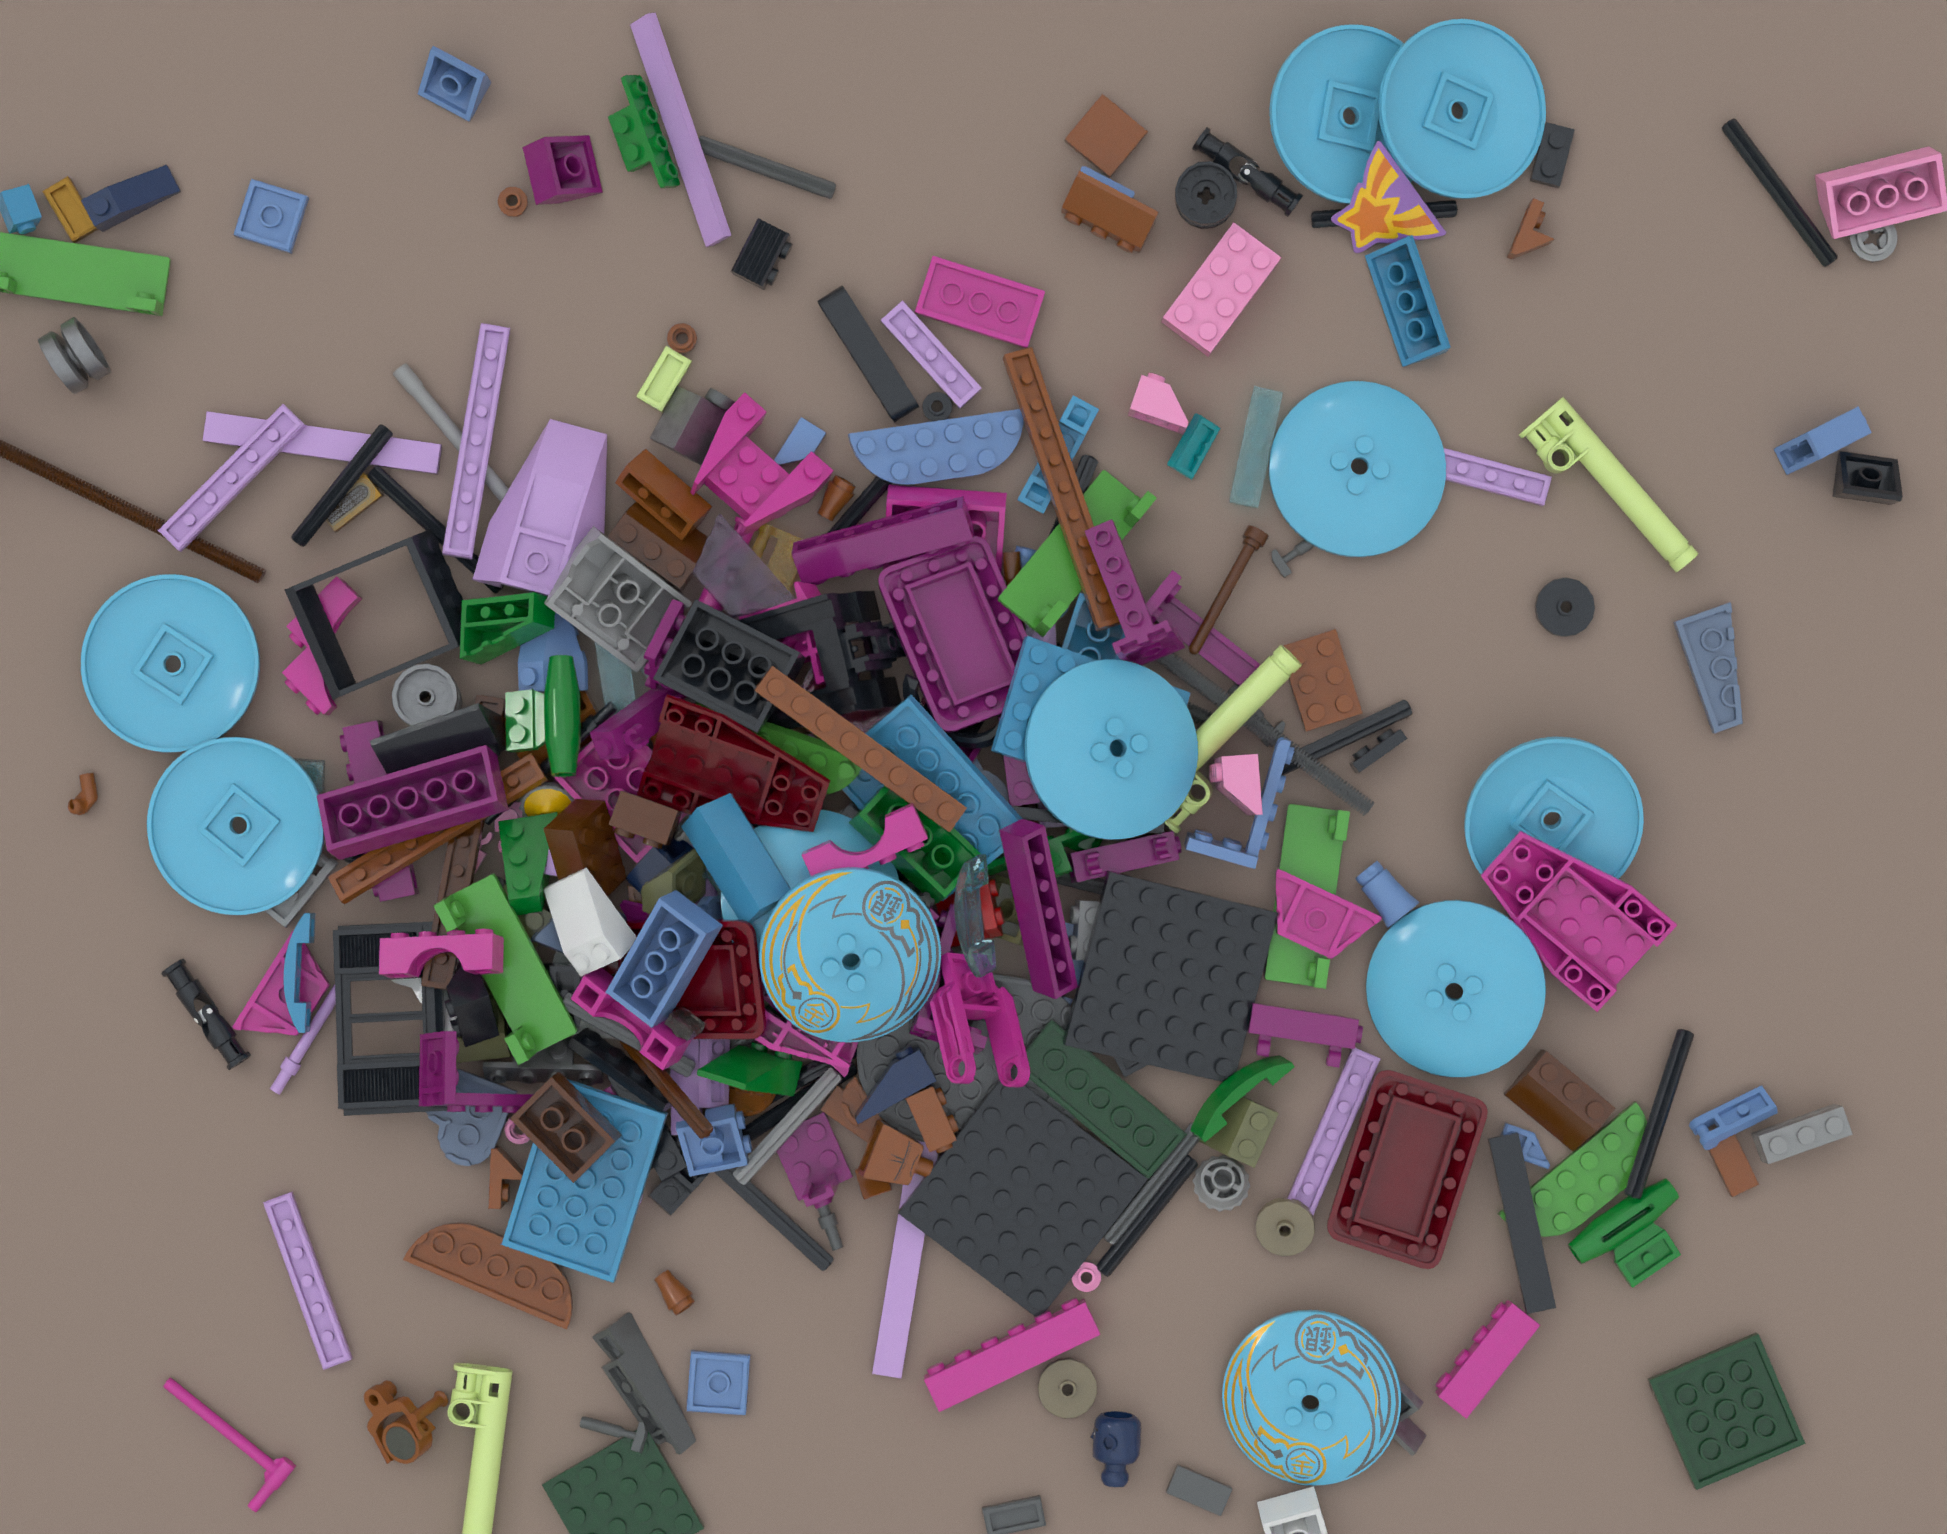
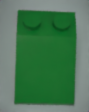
(755, 1070)

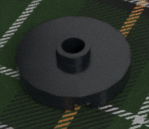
(1549, 610)

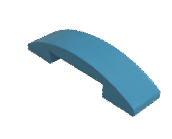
(1074, 427)
(299, 1010)

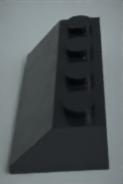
(440, 738)

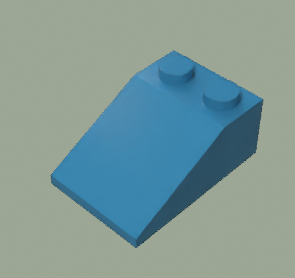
(1083, 637)

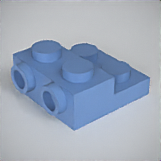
(722, 1149)

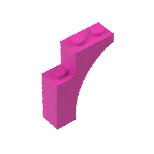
(303, 672)

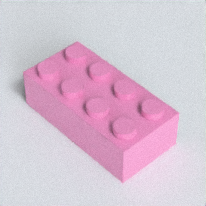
(1221, 289)

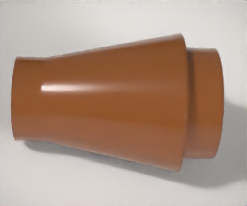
(836, 496)
(674, 1293)

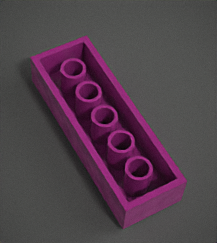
(412, 802)

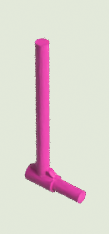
(276, 1470)

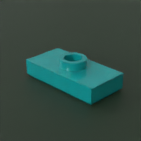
(1193, 446)

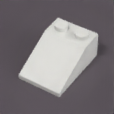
(587, 922)
(1293, 1513)

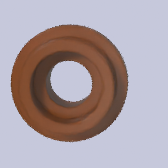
(516, 210)
(679, 329)

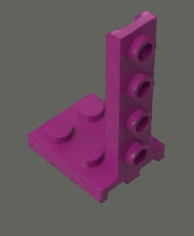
(1142, 639)
(662, 641)
(1217, 648)
(922, 1025)
(440, 1077)
(814, 1161)

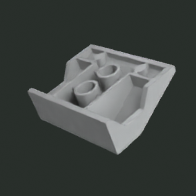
(612, 598)

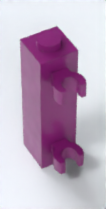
(631, 725)
(1124, 856)
(1304, 1026)

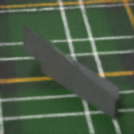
(642, 1383)

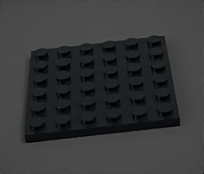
(1170, 977)
(1022, 1195)

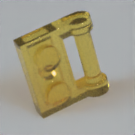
(781, 561)

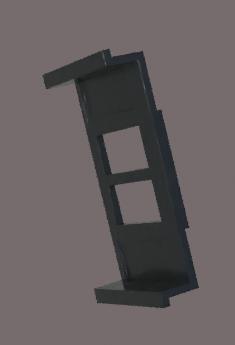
(377, 1081)

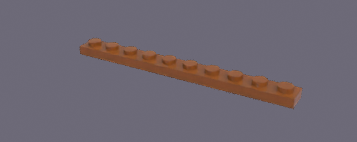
(1060, 480)

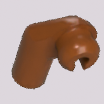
(87, 797)

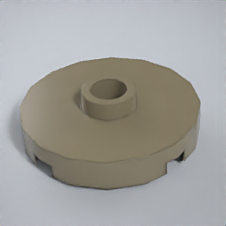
(1285, 1213)
(1067, 1372)

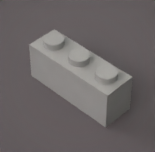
(1801, 1133)

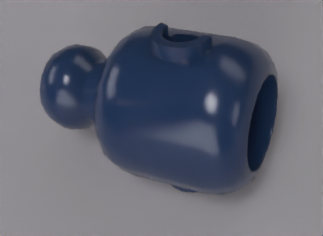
(1116, 1445)

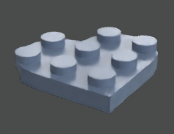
(471, 1135)

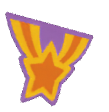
(1386, 206)

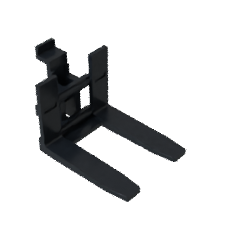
(827, 619)

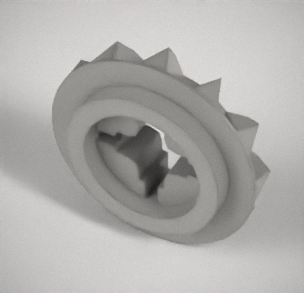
(1870, 252)

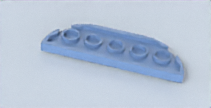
(939, 447)

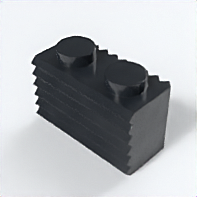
(761, 254)

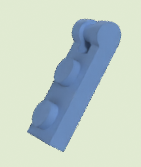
(1733, 1117)

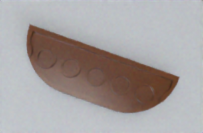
(480, 1262)

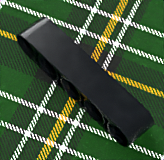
(868, 353)

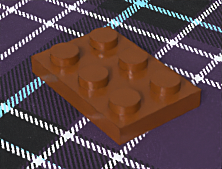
(1323, 682)

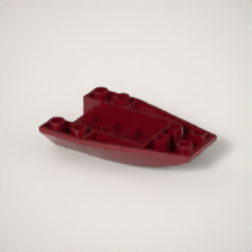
(711, 755)

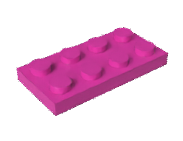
(979, 302)

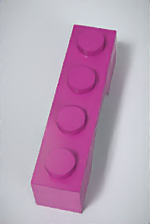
(901, 832)
(406, 955)
(656, 1043)

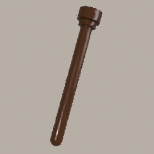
(1253, 540)

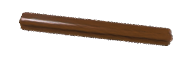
(672, 1093)

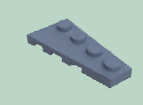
(1710, 654)

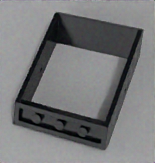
(322, 640)

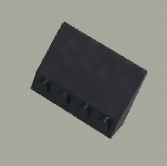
(723, 662)

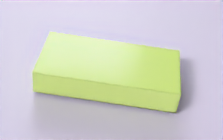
(664, 379)

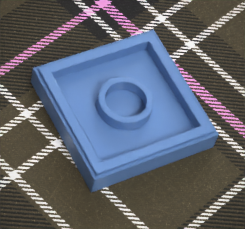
(271, 216)
(718, 1382)

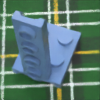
(1231, 849)

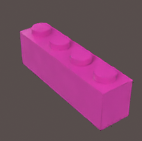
(1486, 1358)

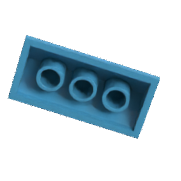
(1408, 301)
(736, 858)

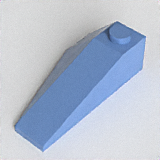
(535, 656)

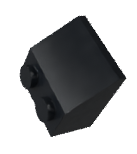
(470, 1008)

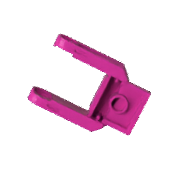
(976, 999)

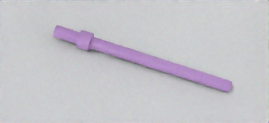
(291, 1064)

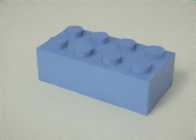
(664, 958)

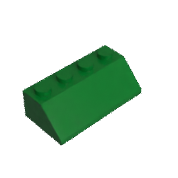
(929, 868)

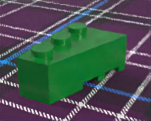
(501, 624)
(525, 861)

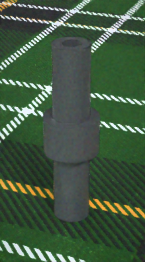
(828, 1222)

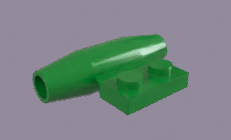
(548, 717)
(1630, 1231)

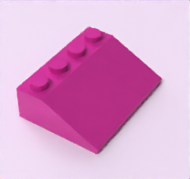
(985, 510)
(604, 780)

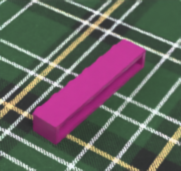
(1011, 1354)

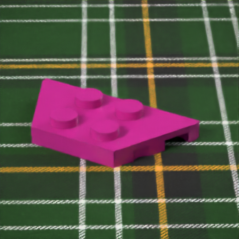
(1318, 917)
(267, 1006)

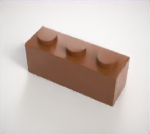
(663, 494)

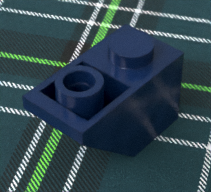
(656, 861)

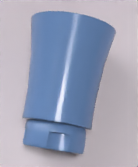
(1386, 893)

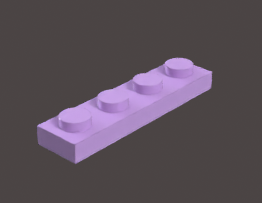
(931, 354)

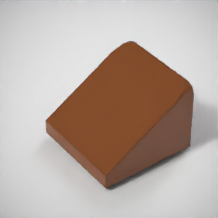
(871, 1188)

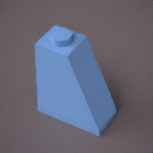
(1822, 440)

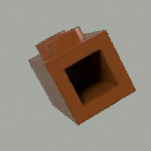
(931, 1118)

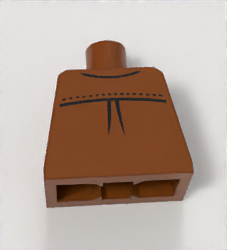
(893, 1156)

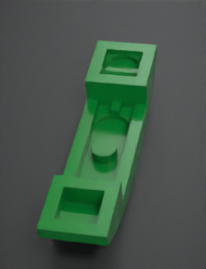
(1210, 1119)

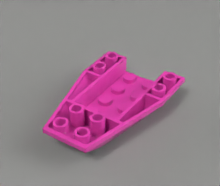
(1576, 916)

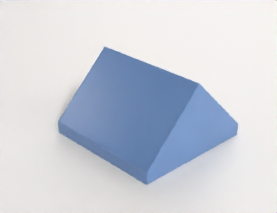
(453, 84)

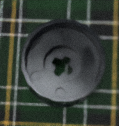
(1193, 183)

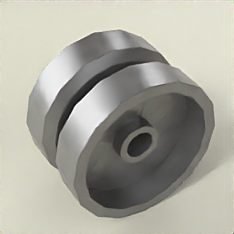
(73, 355)
(416, 684)

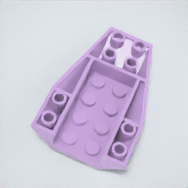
(546, 510)

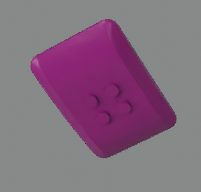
(955, 630)

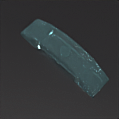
(968, 917)

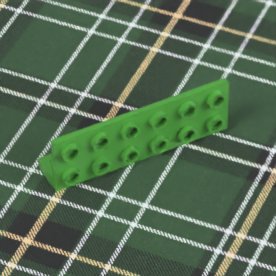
(83, 274)
(1049, 578)
(1313, 854)
(524, 987)

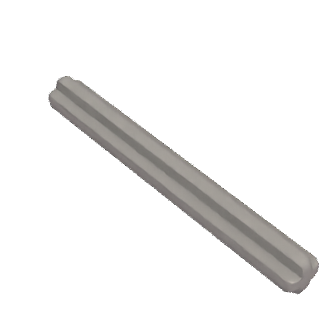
(788, 1125)

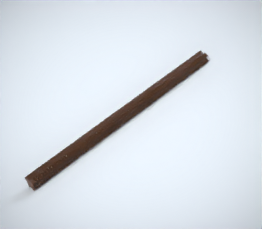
(125, 510)

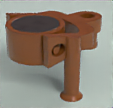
(407, 1435)

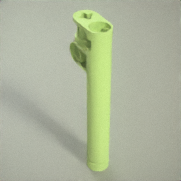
(1580, 443)
(1231, 717)
(489, 1419)

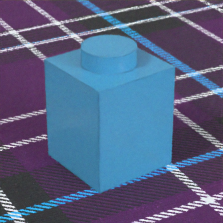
(19, 210)

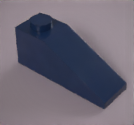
(130, 197)
(902, 1078)

